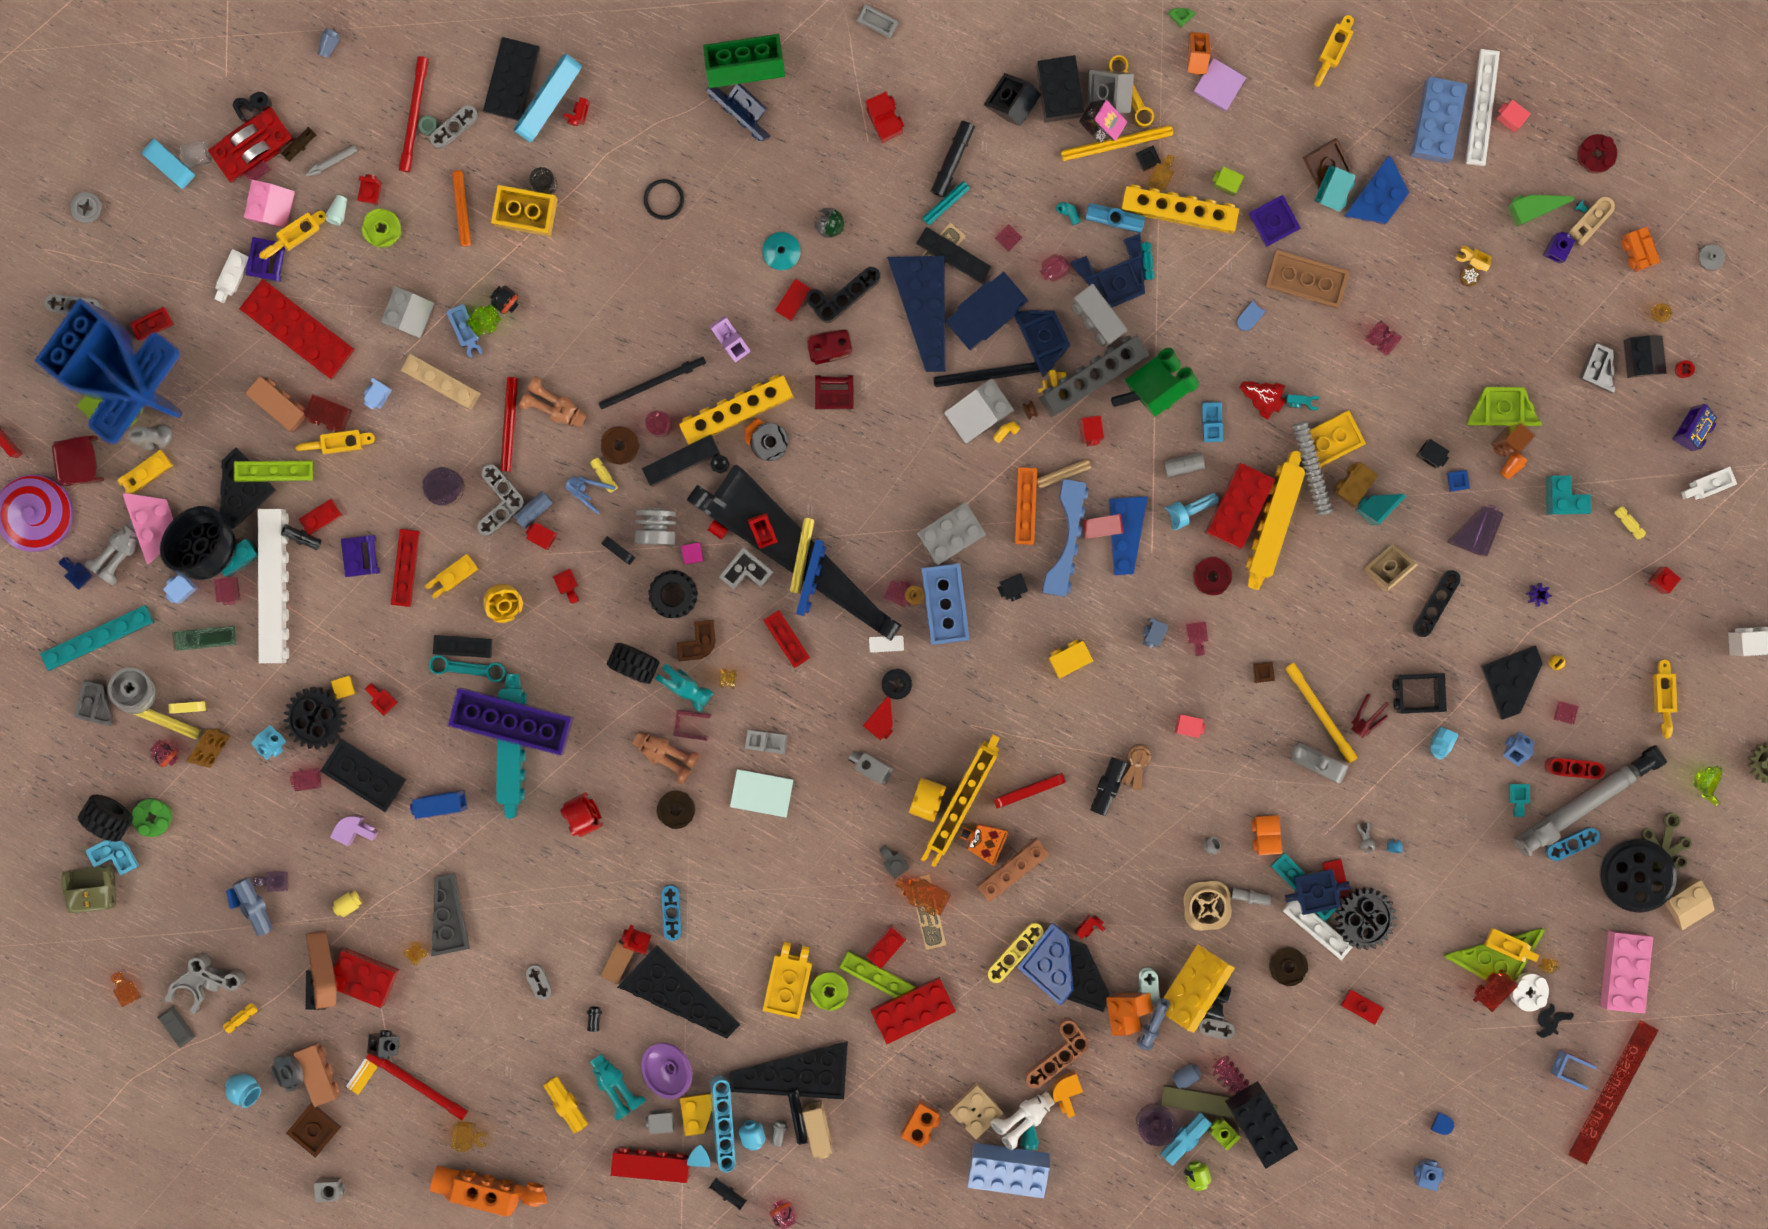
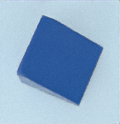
(233, 899)

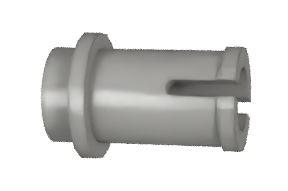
(778, 1133)

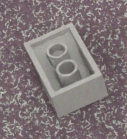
(979, 411)

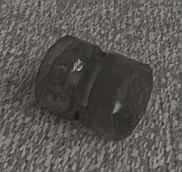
(543, 181)

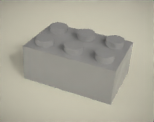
(1098, 316)
(951, 533)

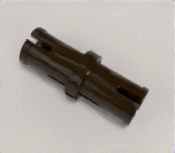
(298, 144)

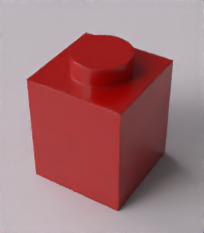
(540, 535)
(1664, 580)

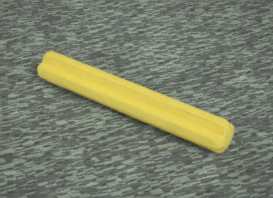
(802, 555)
(170, 723)

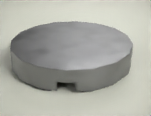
(287, 1072)

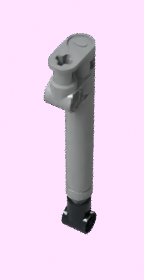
(1547, 830)

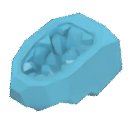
(1442, 742)

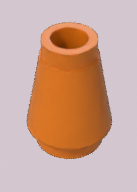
(1513, 465)

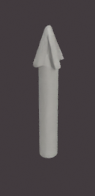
(316, 169)

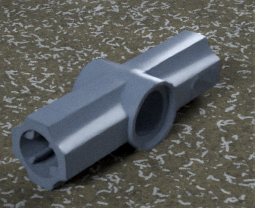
(252, 906)

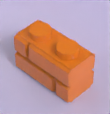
(1640, 249)

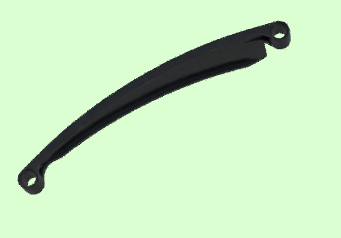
(743, 499)

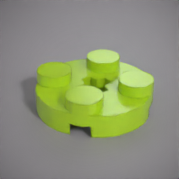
(384, 217)
(819, 986)

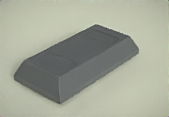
(176, 1026)

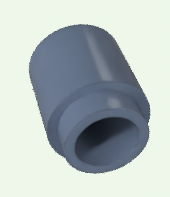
(1187, 1075)

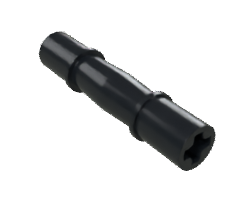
(952, 159)

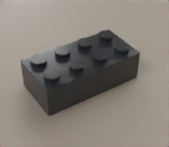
(1261, 1124)

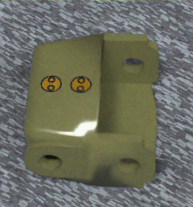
(89, 889)

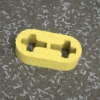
(187, 707)

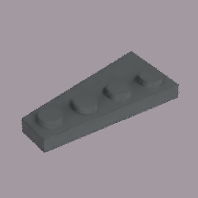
(448, 919)

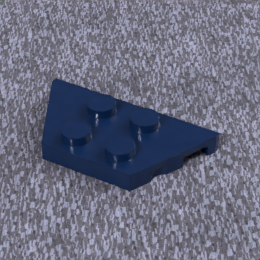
(1043, 337)

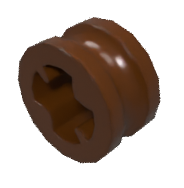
(1030, 410)

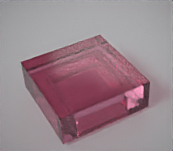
(1008, 237)
(1566, 712)

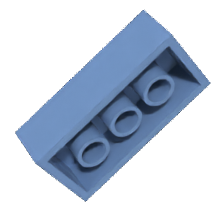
(1438, 120)
(1008, 1171)

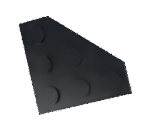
(240, 498)
(1512, 680)
(1087, 980)

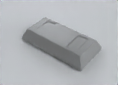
(877, 21)

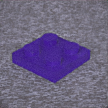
(1274, 220)

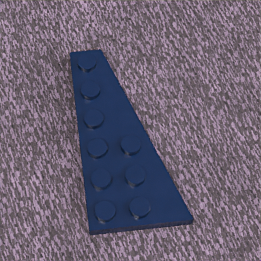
(923, 297)

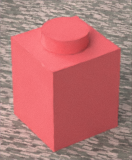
(1512, 115)
(1189, 726)

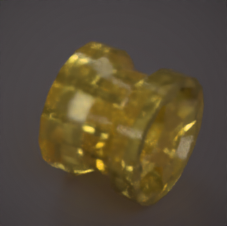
(728, 678)

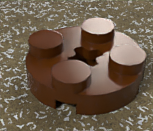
(630, 447)

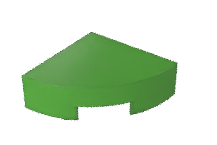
(1181, 15)

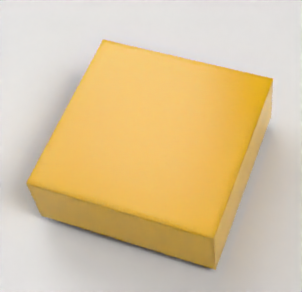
(343, 687)

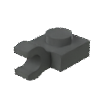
(895, 863)

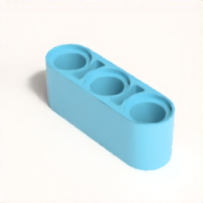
(168, 163)

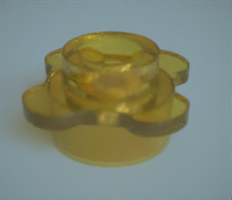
(409, 953)
(1549, 965)

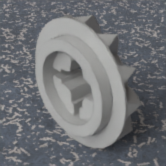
(79, 213)

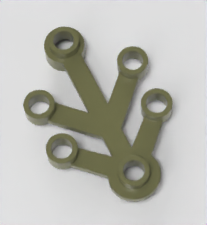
(1666, 843)

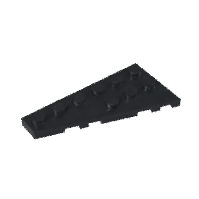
(674, 990)
(812, 1073)

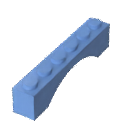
(1071, 497)

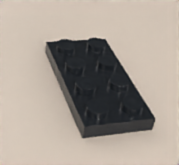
(511, 79)
(363, 775)

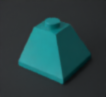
(1378, 507)

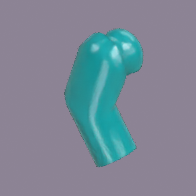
(1069, 210)

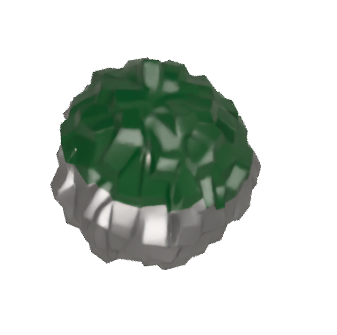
(830, 224)

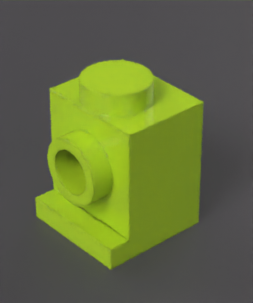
(1231, 1136)

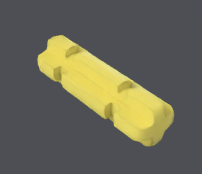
(603, 474)
(1631, 524)

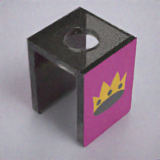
(1102, 120)

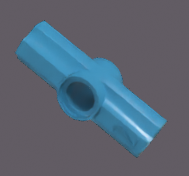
(1101, 215)

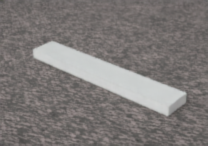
(1482, 107)

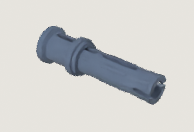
(1151, 1030)

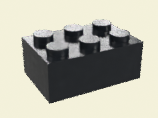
(1060, 88)

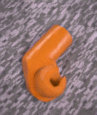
(750, 428)

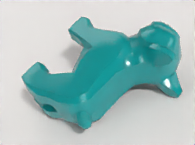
(685, 687)

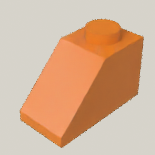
(1198, 53)

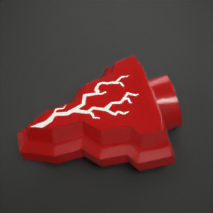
(1264, 397)

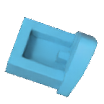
(699, 1157)

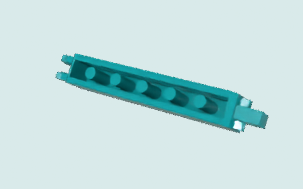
(511, 757)

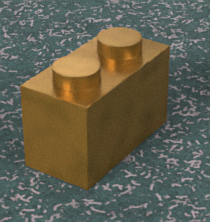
(1355, 483)

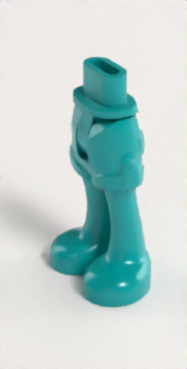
(610, 1076)

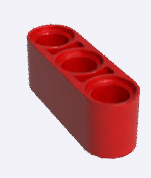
(1583, 768)

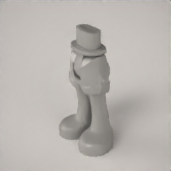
(149, 437)
(124, 543)

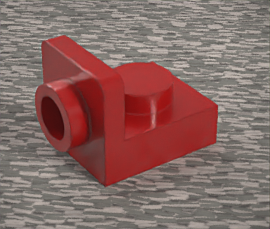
(580, 110)
(369, 189)
(1085, 927)
(636, 940)

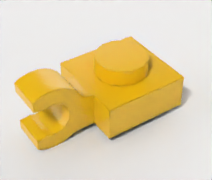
(1477, 258)

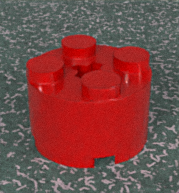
(581, 815)

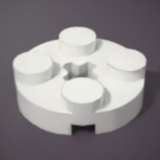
(1537, 998)

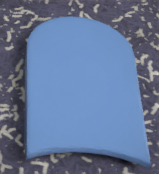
(1250, 317)

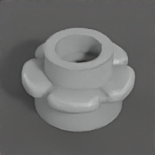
(1212, 845)

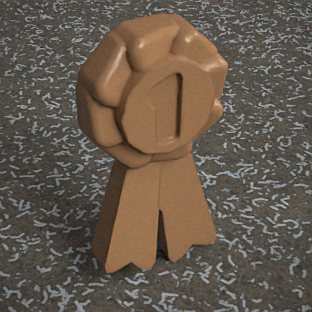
(1139, 757)

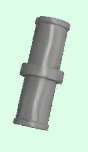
(1251, 896)

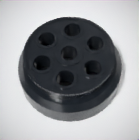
(198, 543)
(1652, 853)

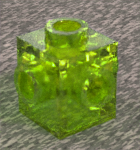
(486, 317)

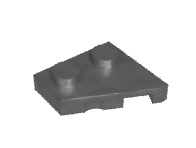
(1599, 368)
(93, 704)

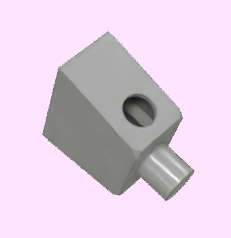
(878, 771)

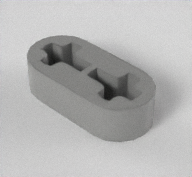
(543, 979)
(1215, 1032)

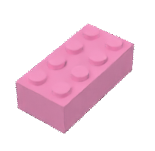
(1626, 971)

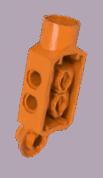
(458, 1188)

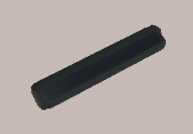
(797, 1117)

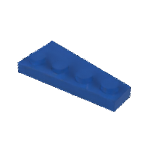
(1126, 545)

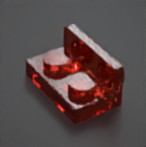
(1495, 990)

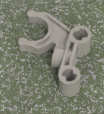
(1314, 760)
(208, 977)

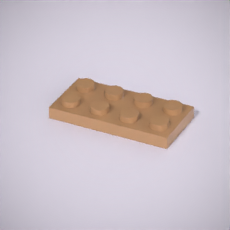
(1307, 279)

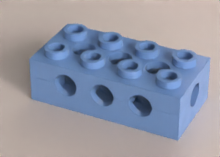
(954, 594)

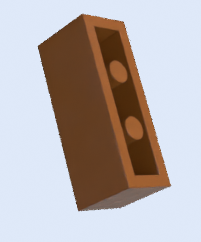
(1512, 440)

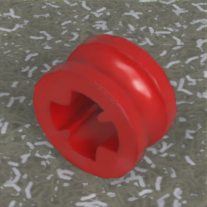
(1678, 369)

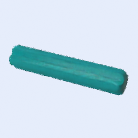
(945, 203)

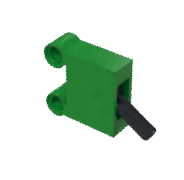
(1156, 385)

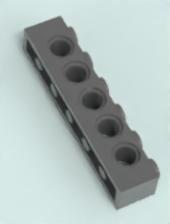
(1135, 353)

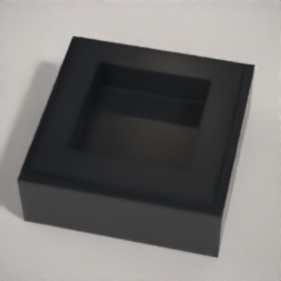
(1148, 158)

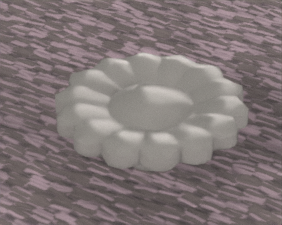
(1711, 257)

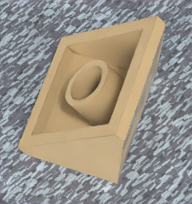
(1390, 567)

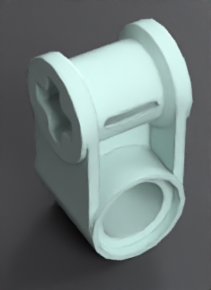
(1149, 986)

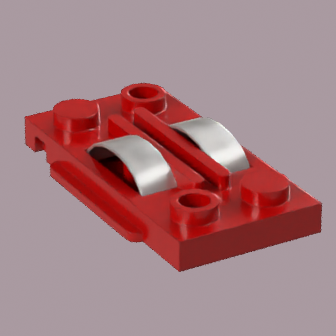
(250, 144)

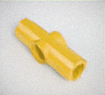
(565, 1104)

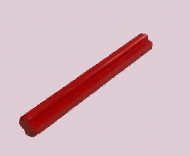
(509, 423)

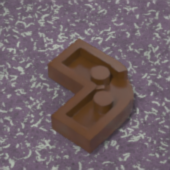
(702, 646)

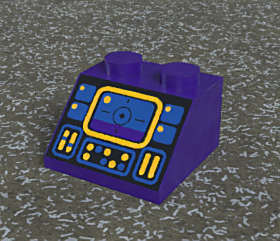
(1695, 427)

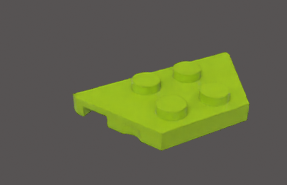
(1503, 408)

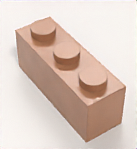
(277, 403)
(317, 1074)

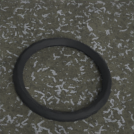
(668, 182)

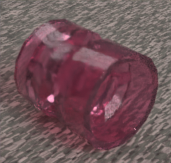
(1383, 338)
(658, 423)

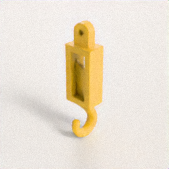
(1334, 50)
(292, 234)
(336, 443)
(1665, 699)

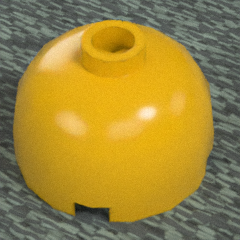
(502, 603)

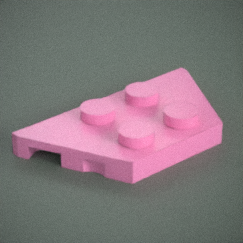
(150, 519)

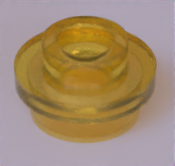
(1665, 308)

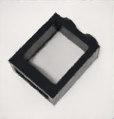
(1439, 693)

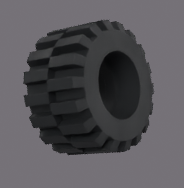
(657, 587)
(633, 663)
(105, 818)

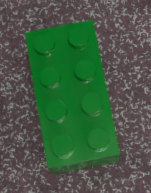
(744, 60)

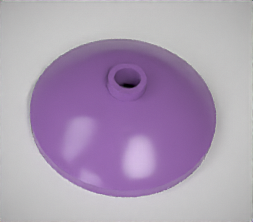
(660, 1074)

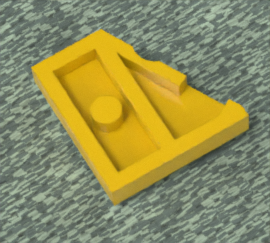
(696, 1113)

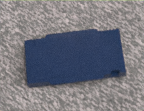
(986, 310)

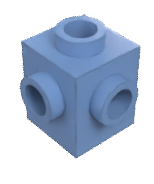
(1518, 748)
(1428, 1174)

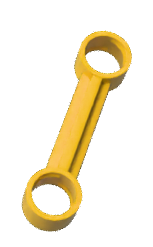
(1136, 102)

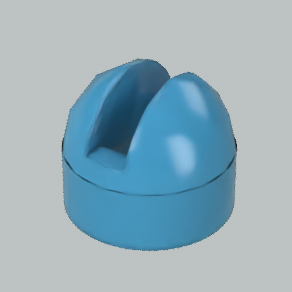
(1395, 847)

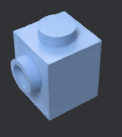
(179, 589)

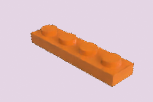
(1025, 506)

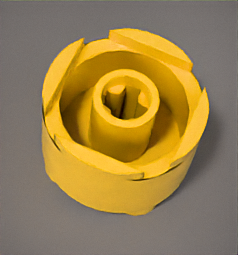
(927, 799)

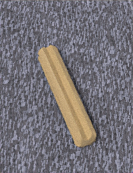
(1063, 473)

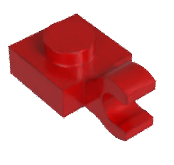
(566, 583)
(383, 700)

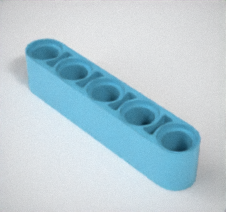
(547, 97)
(726, 1132)

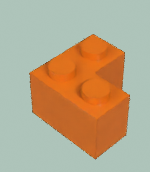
(1125, 1011)

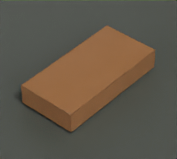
(617, 963)

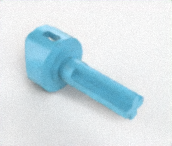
(1180, 513)

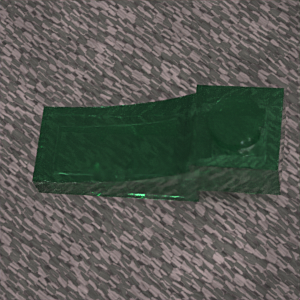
(204, 638)

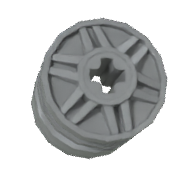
(655, 527)

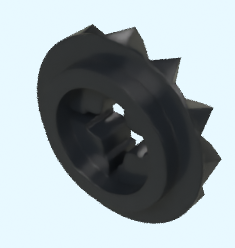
(905, 680)

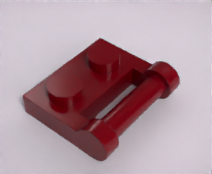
(834, 398)

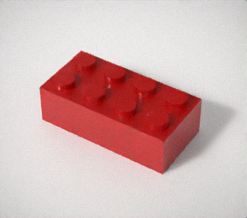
(1239, 506)

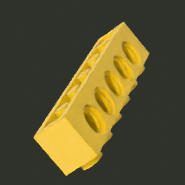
(1188, 217)
(741, 398)

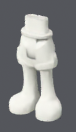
(1033, 1112)

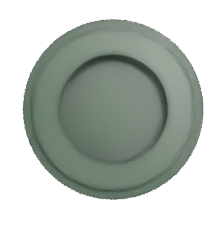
(427, 125)

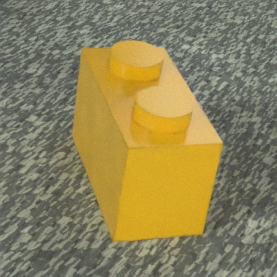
(1070, 659)

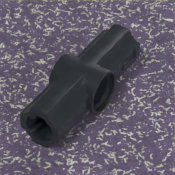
(1108, 786)

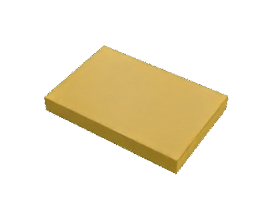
(1336, 438)

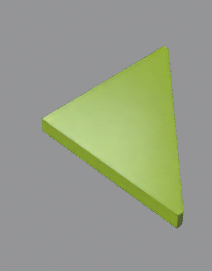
(1484, 960)

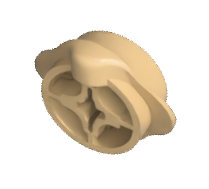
(1220, 918)

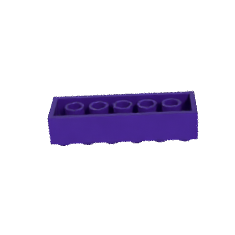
(510, 721)

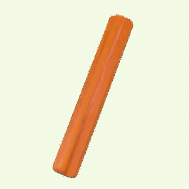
(461, 208)

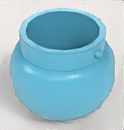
(242, 1090)

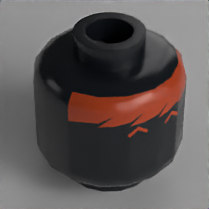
(504, 299)

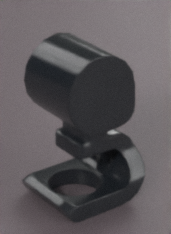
(258, 100)
(1217, 1010)

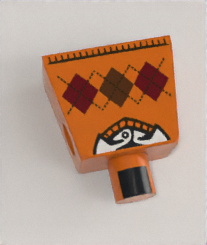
(985, 841)

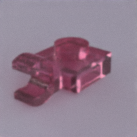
(1197, 634)

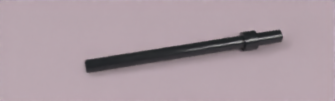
(686, 367)

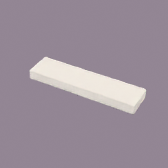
(1318, 929)

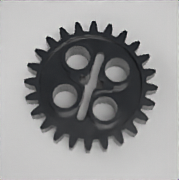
(299, 710)
(1376, 905)

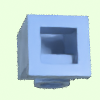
(376, 394)

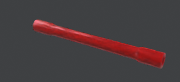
(420, 74)
(452, 1107)

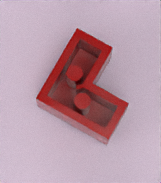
(883, 117)

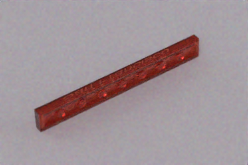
(1613, 1092)

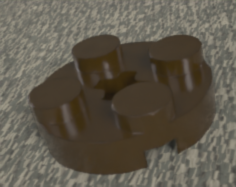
(685, 815)
(1297, 972)

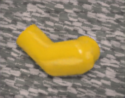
(1004, 429)

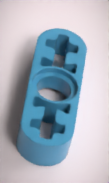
(1587, 843)
(665, 898)

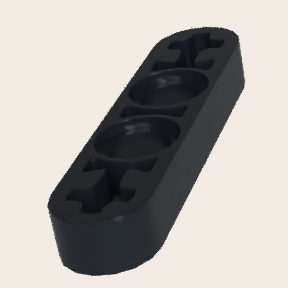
(1439, 605)

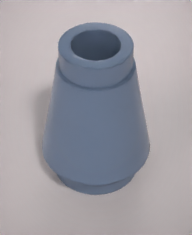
(328, 42)

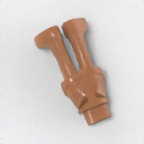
(563, 409)
(655, 750)

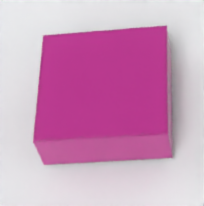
(692, 553)

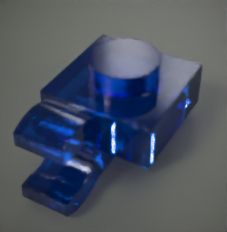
(77, 574)

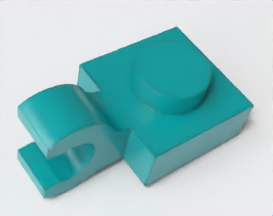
(1296, 401)
(1519, 795)

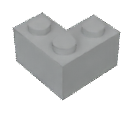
(745, 565)

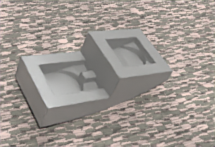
(766, 741)

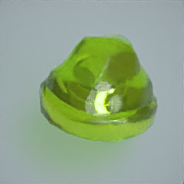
(1707, 782)

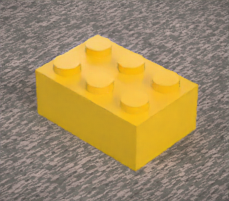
(524, 210)

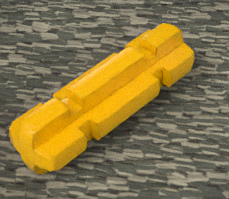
(240, 1018)

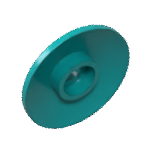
(788, 258)

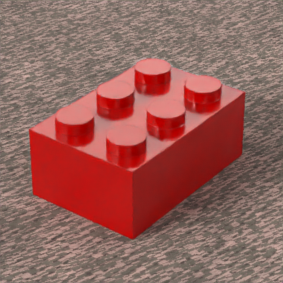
(364, 977)

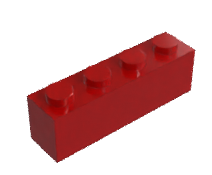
(650, 1165)

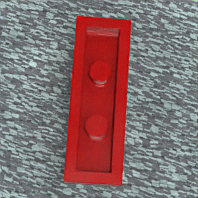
(786, 639)

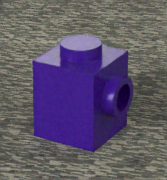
(1559, 247)

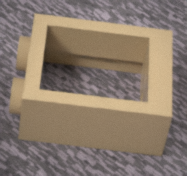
(817, 1129)

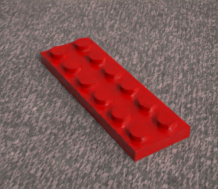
(297, 329)

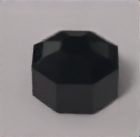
(719, 464)

